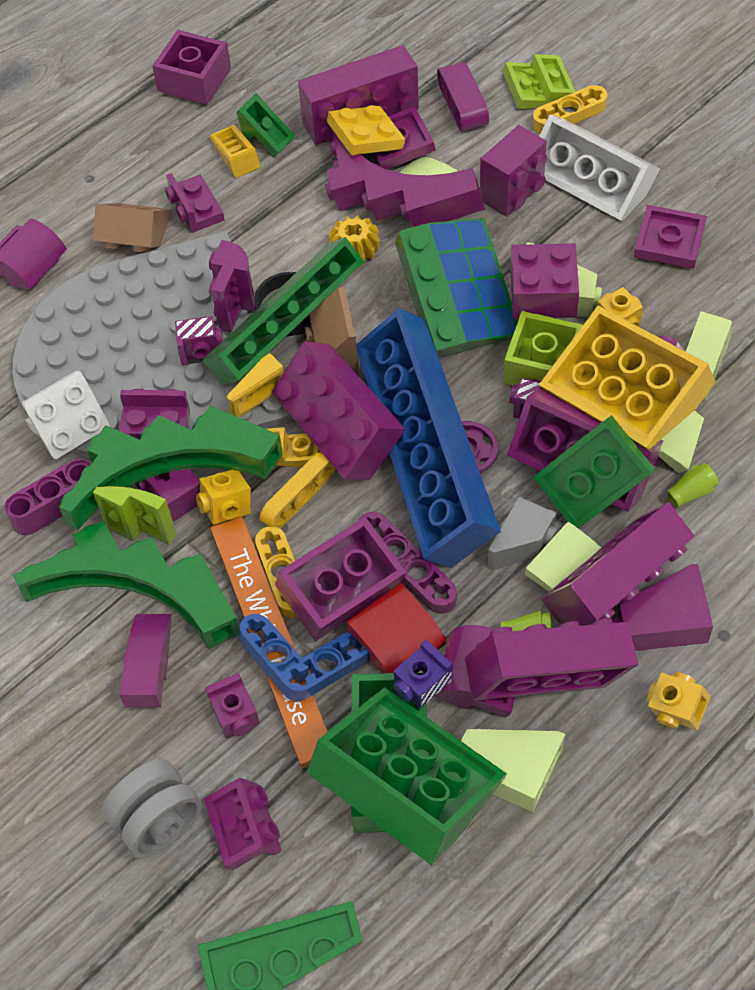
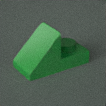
(260, 121)

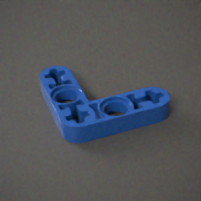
(294, 665)

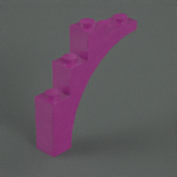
(390, 193)

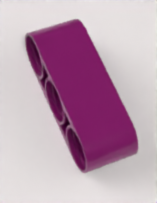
(462, 96)
(36, 498)

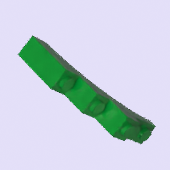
(165, 447)
(140, 568)

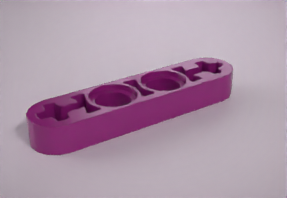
(413, 558)

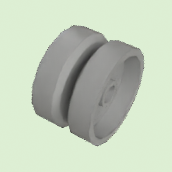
(151, 808)

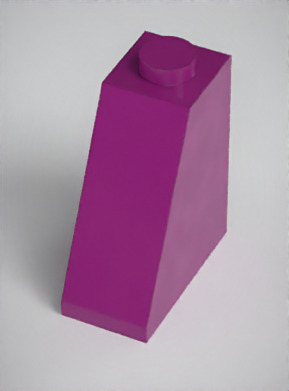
(669, 612)

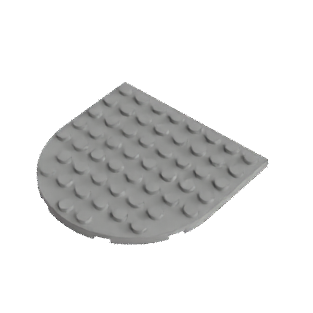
(122, 334)

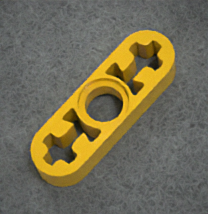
(587, 101)
(297, 491)
(270, 562)

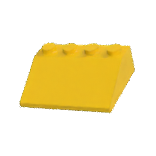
(628, 375)

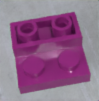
(29, 253)
(230, 284)
(458, 691)

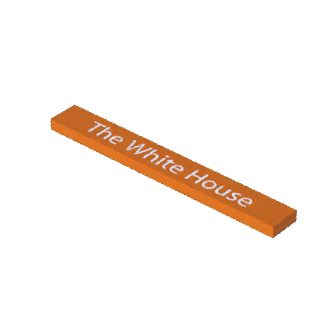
(255, 596)

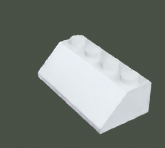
(595, 168)

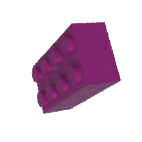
(377, 80)
(337, 411)
(553, 426)
(620, 567)
(550, 659)

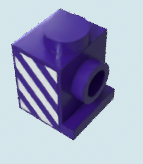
(422, 688)

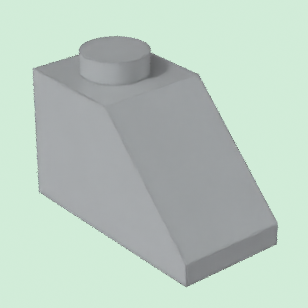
(522, 534)

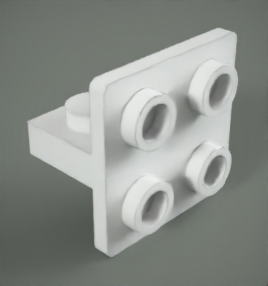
(65, 414)

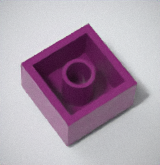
(192, 66)
(513, 170)
(544, 280)

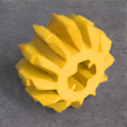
(360, 233)

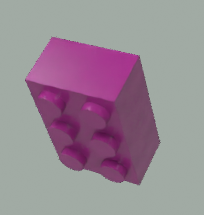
(339, 578)

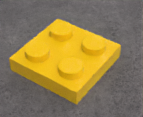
(365, 130)

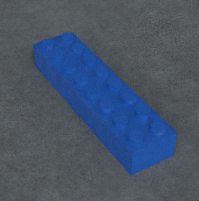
(433, 453)

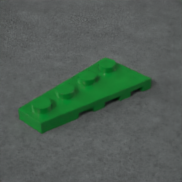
(281, 951)

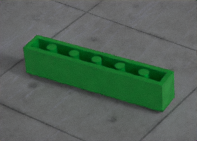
(283, 311)

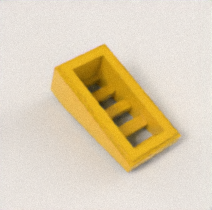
(236, 153)
(255, 386)

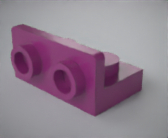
(194, 202)
(143, 407)
(242, 822)

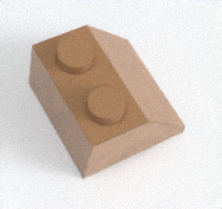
(130, 225)
(333, 325)

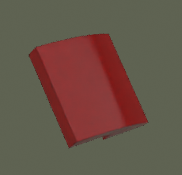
(394, 629)

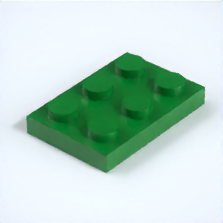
(594, 472)

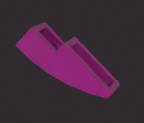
(146, 661)

